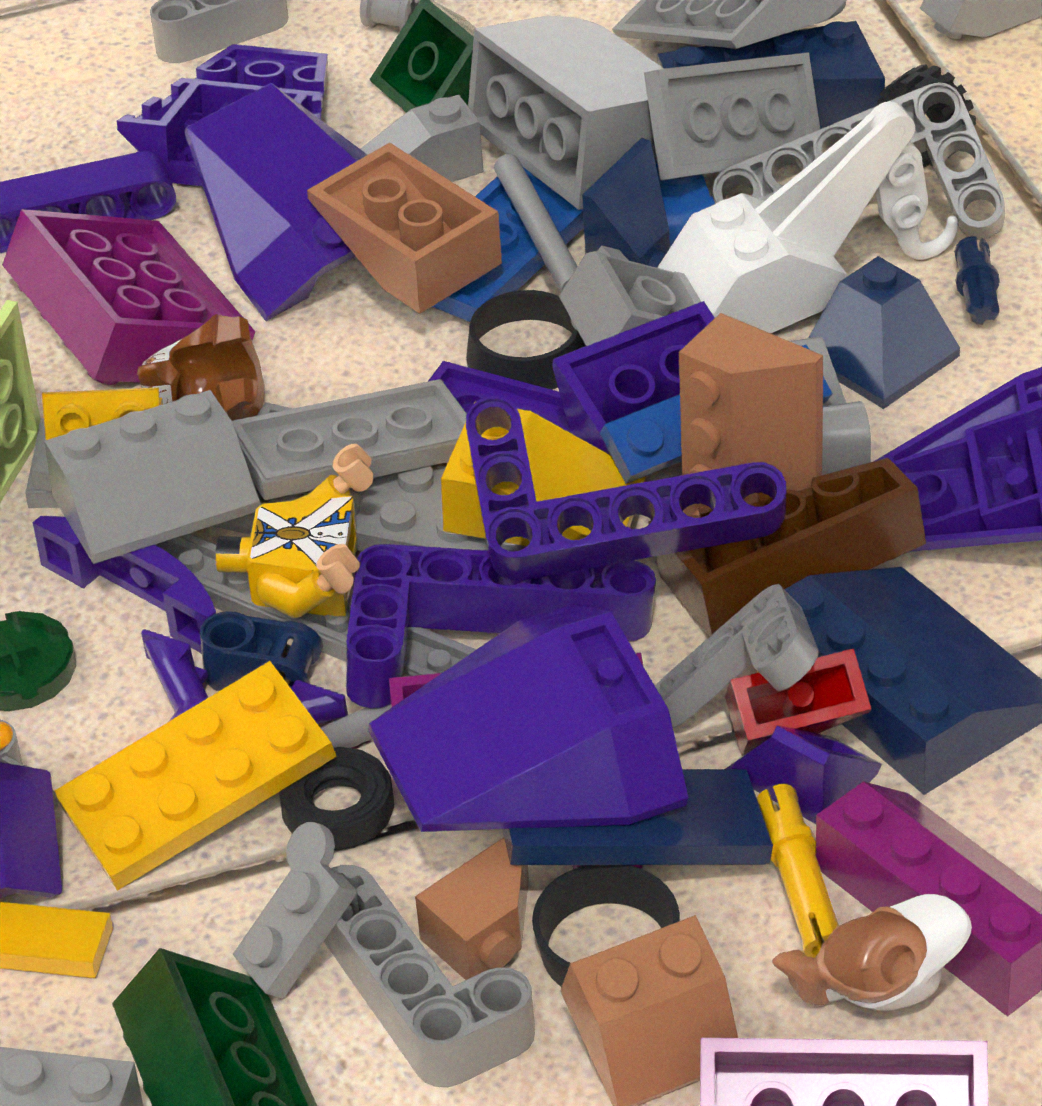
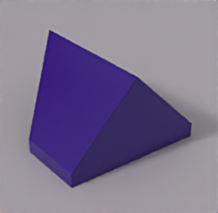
(809, 762)

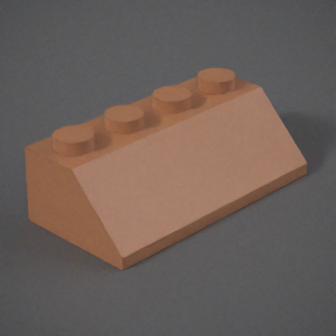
(750, 402)

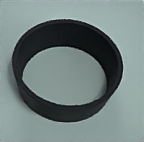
(517, 307)
(593, 886)

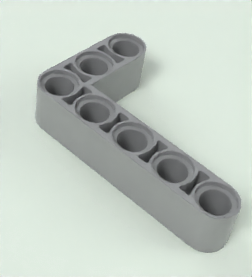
(200, 27)
(935, 138)

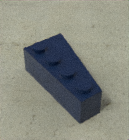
(841, 65)

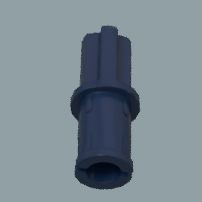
(977, 279)

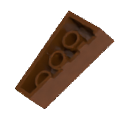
(837, 526)

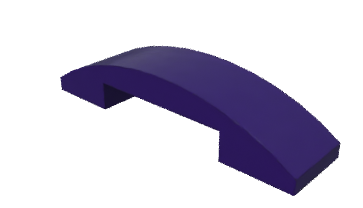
(144, 572)

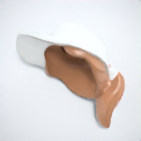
(883, 957)

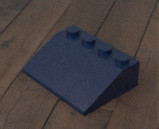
(931, 676)

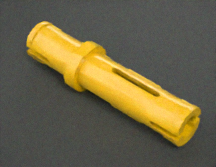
(796, 857)

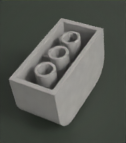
(560, 98)

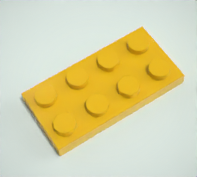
(194, 774)

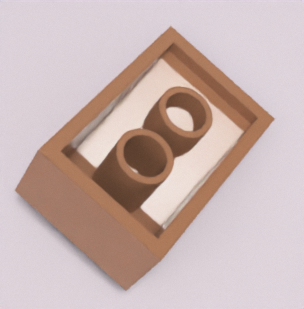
(410, 226)

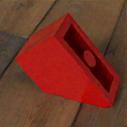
(819, 701)

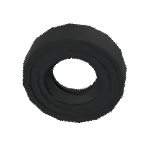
(349, 825)

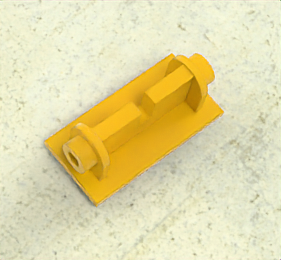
(83, 409)

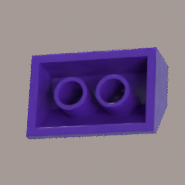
(625, 371)

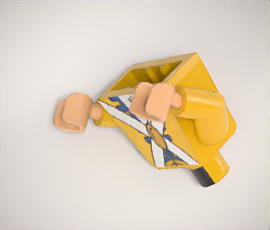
(304, 547)

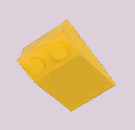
(558, 466)

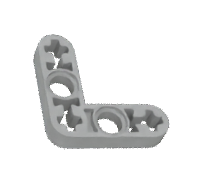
(764, 633)

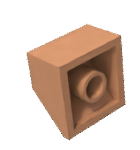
(648, 1009)

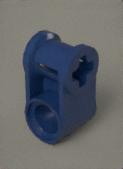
(241, 643)

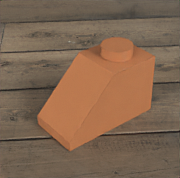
(476, 912)

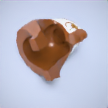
(214, 359)

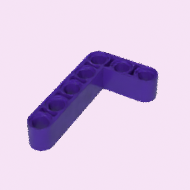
(112, 187)
(606, 509)
(464, 593)

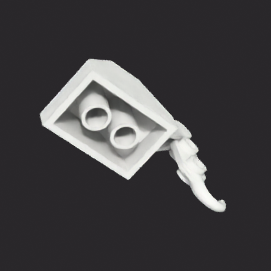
(776, 255)

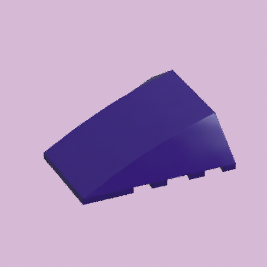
(218, 83)

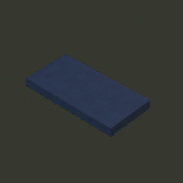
(714, 828)

